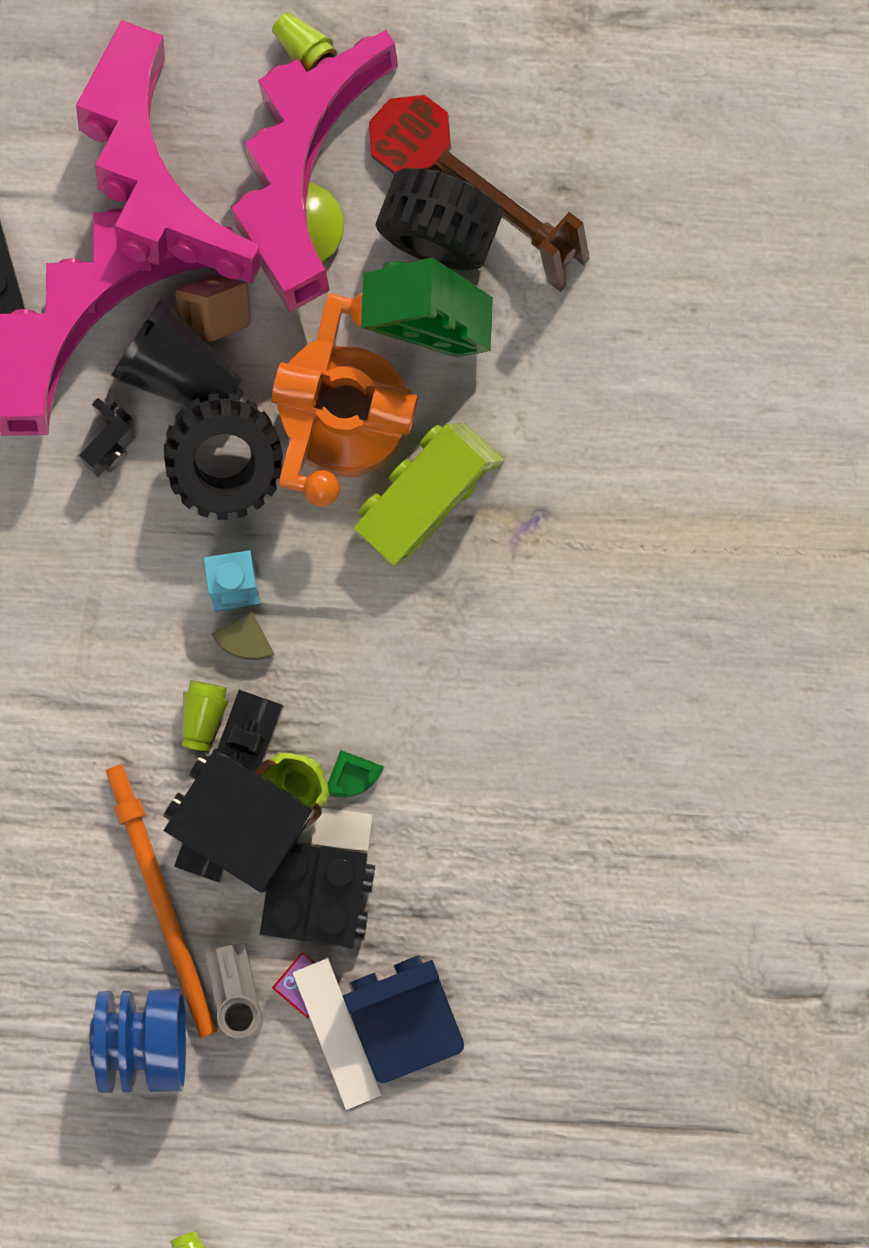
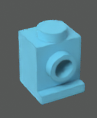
(232, 581)

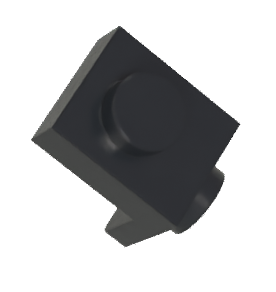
(109, 447)

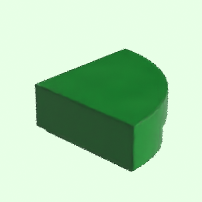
(352, 775)

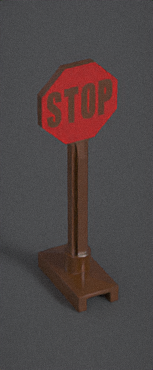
(417, 135)

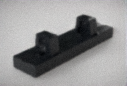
(252, 728)

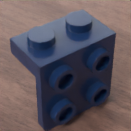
(403, 1019)

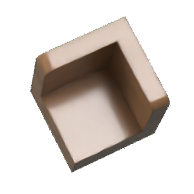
(214, 306)

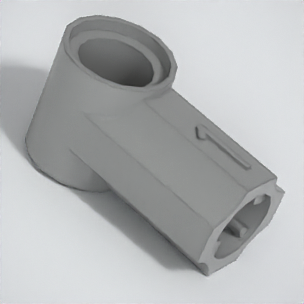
(233, 987)

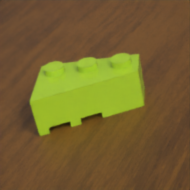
(425, 491)

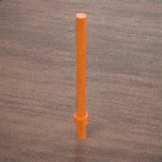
(130, 813)

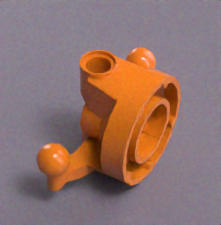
(332, 443)

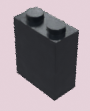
(237, 819)

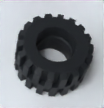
(439, 218)
(228, 493)

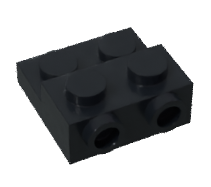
(319, 897)

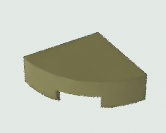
(244, 639)

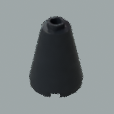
(175, 361)

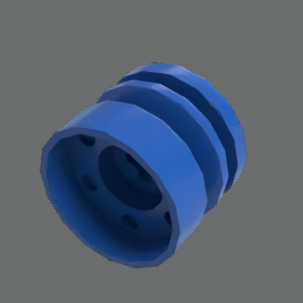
(139, 1041)

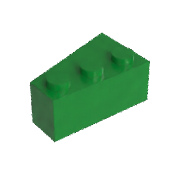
(427, 307)

